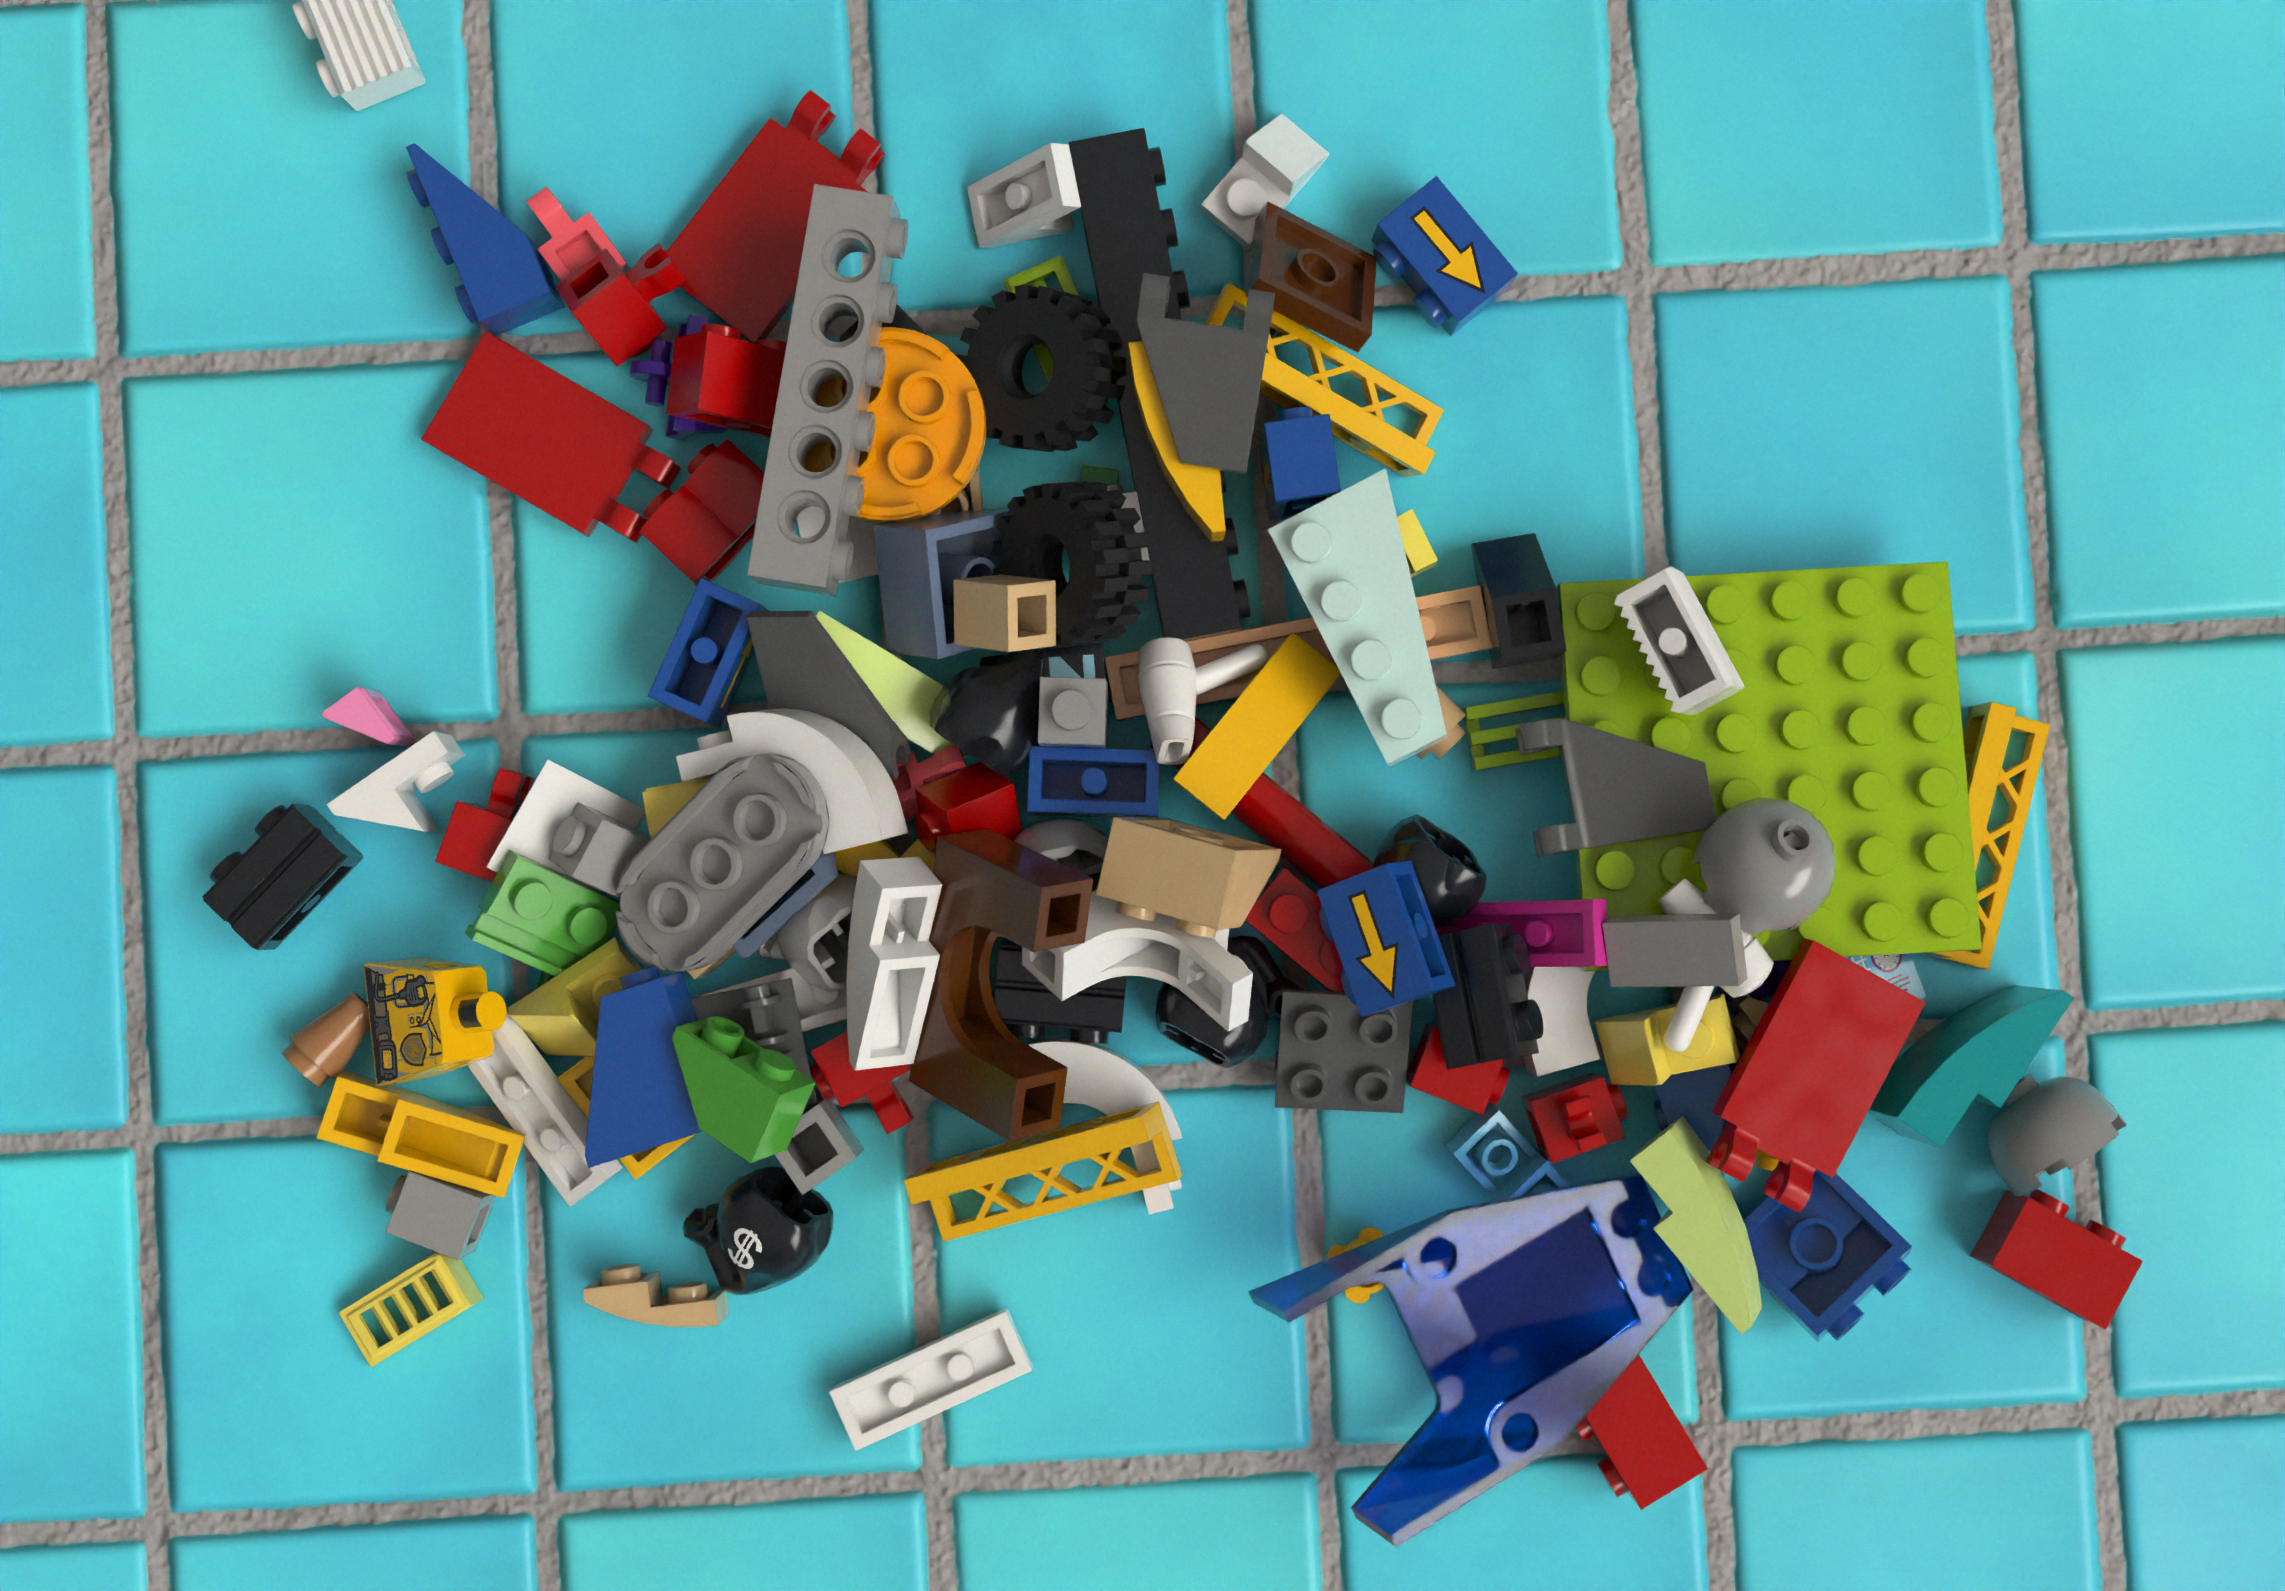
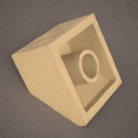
(1183, 873)

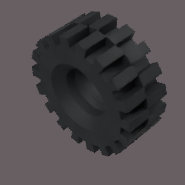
(1080, 376)
(1100, 549)

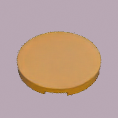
(925, 430)

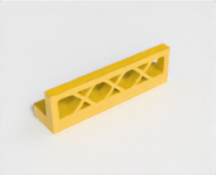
(1353, 425)
(1985, 748)
(1035, 1156)

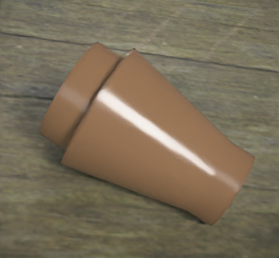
(330, 1040)

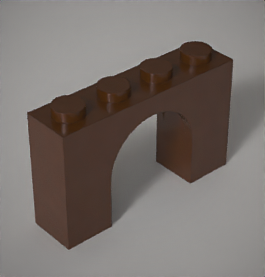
(964, 1045)

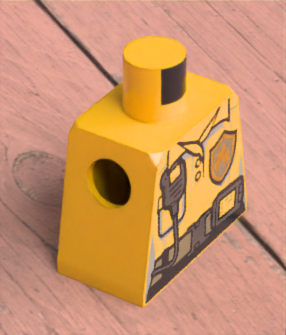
(429, 1017)

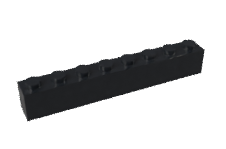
(1124, 240)

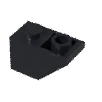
(1518, 601)

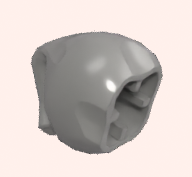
(818, 937)

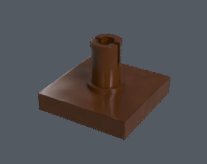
(1313, 277)

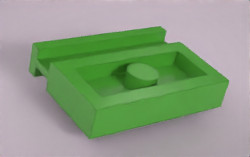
(542, 916)

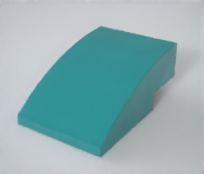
(1967, 1059)

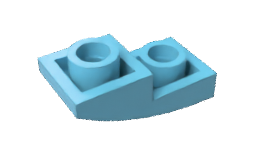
(1502, 1157)

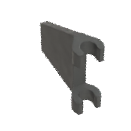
(1206, 376)
(811, 674)
(1617, 788)

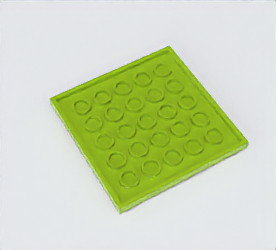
(1838, 712)

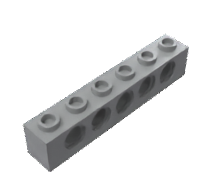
(837, 225)

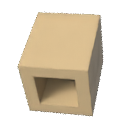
(1005, 612)

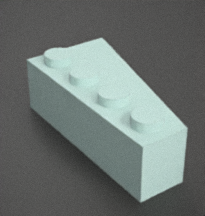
(1362, 598)

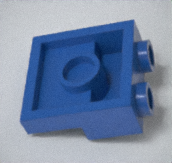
(1825, 1255)

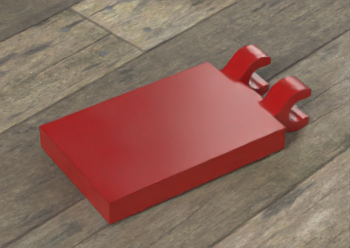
(751, 231)
(546, 439)
(1811, 1071)

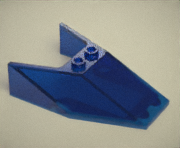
(1518, 1323)

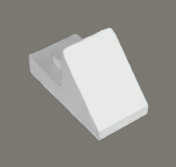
(1271, 170)
(1026, 198)
(388, 792)

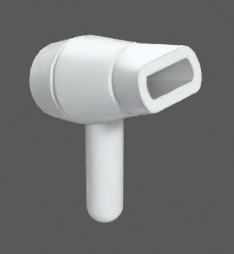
(1172, 683)
(1689, 899)

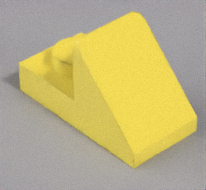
(566, 1009)
(1637, 1050)

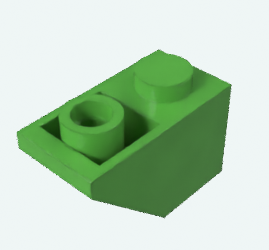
(738, 1089)

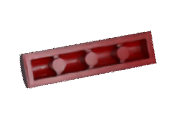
(1293, 828)

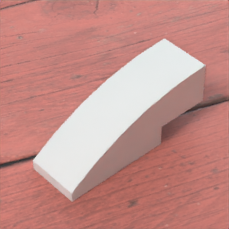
(890, 960)

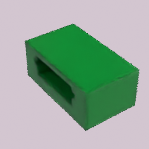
(1098, 474)

